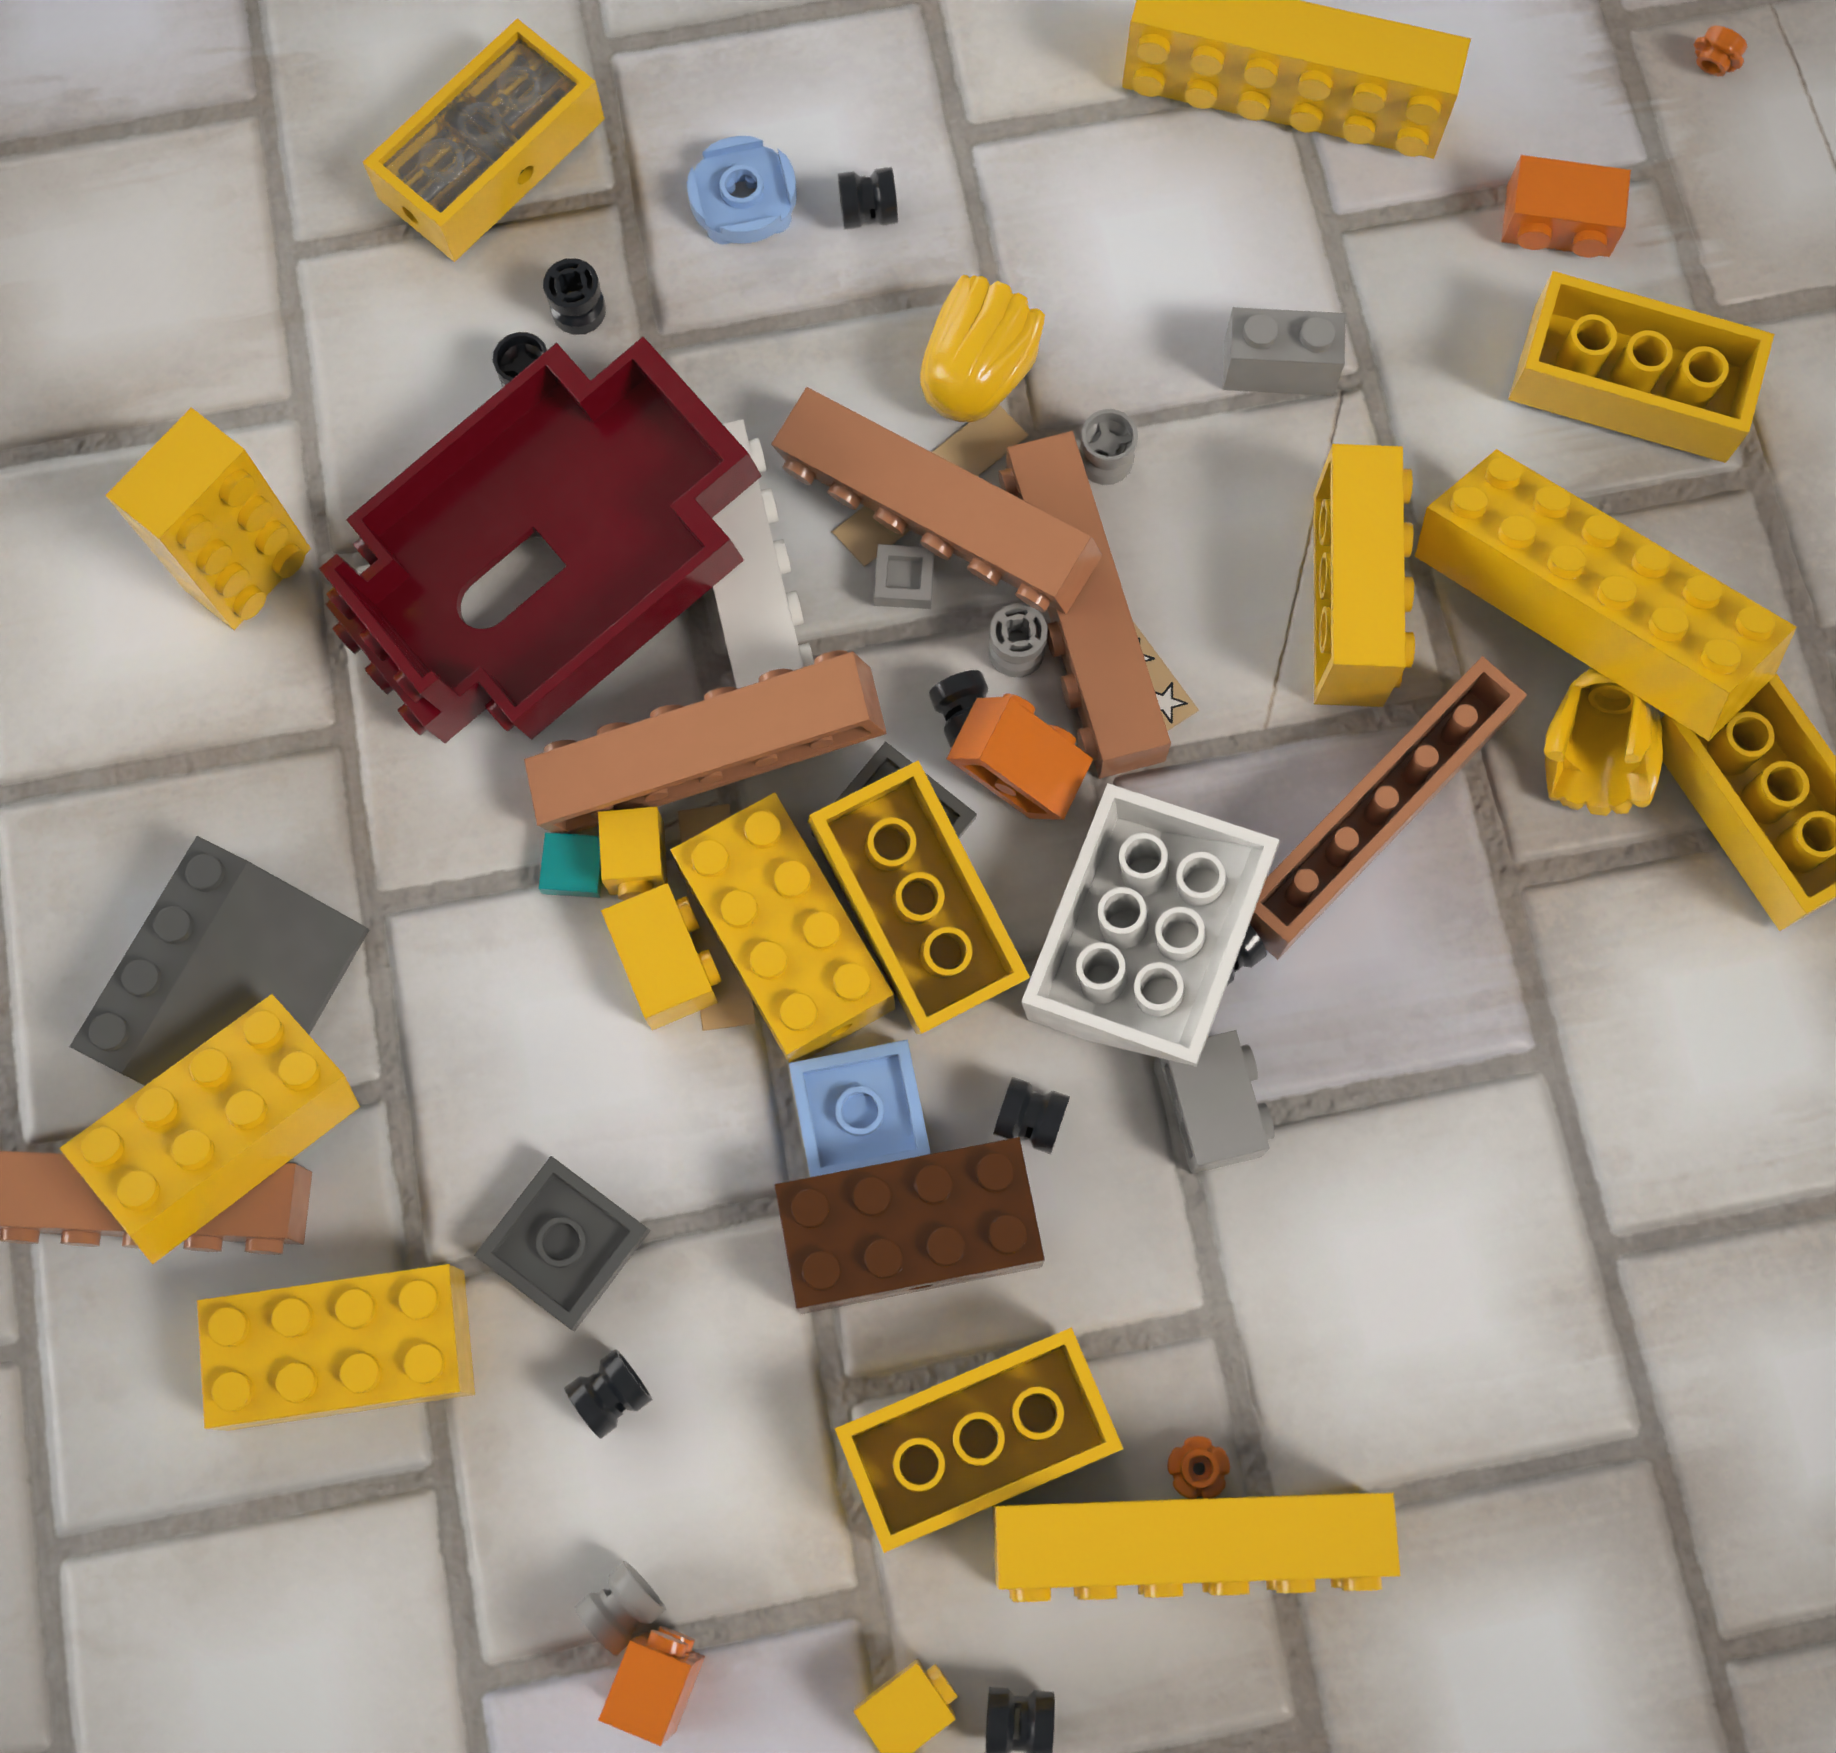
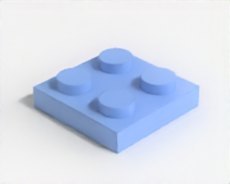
(859, 1108)

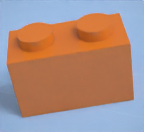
(1566, 206)
(1020, 757)
(653, 1685)

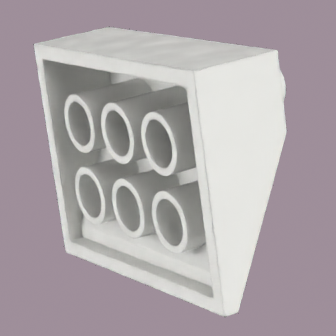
(1149, 927)

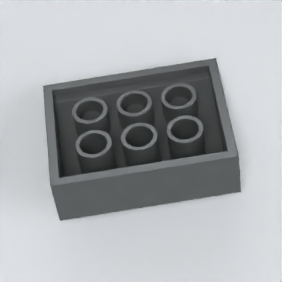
(208, 956)

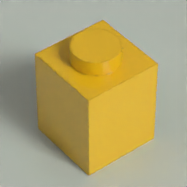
(632, 851)
(908, 1709)

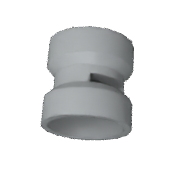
(1109, 433)
(1013, 652)
(614, 1612)

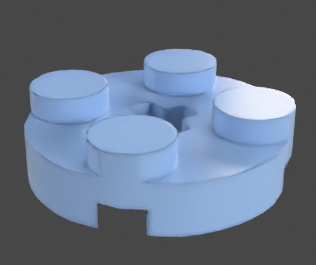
(747, 218)

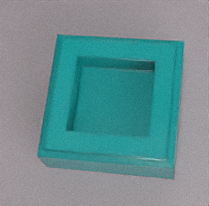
(571, 865)

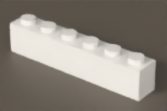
(752, 598)

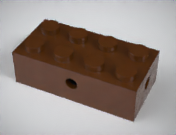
(909, 1225)

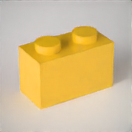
(660, 955)

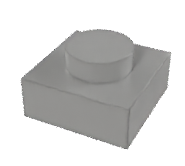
(904, 576)

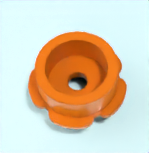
(1720, 51)
(1181, 1465)

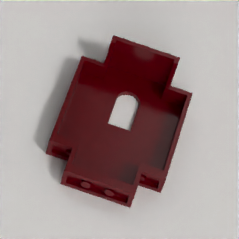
(613, 481)

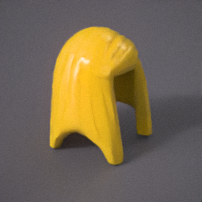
(979, 349)
(1603, 748)

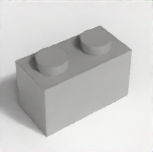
(1284, 351)
(1218, 1105)

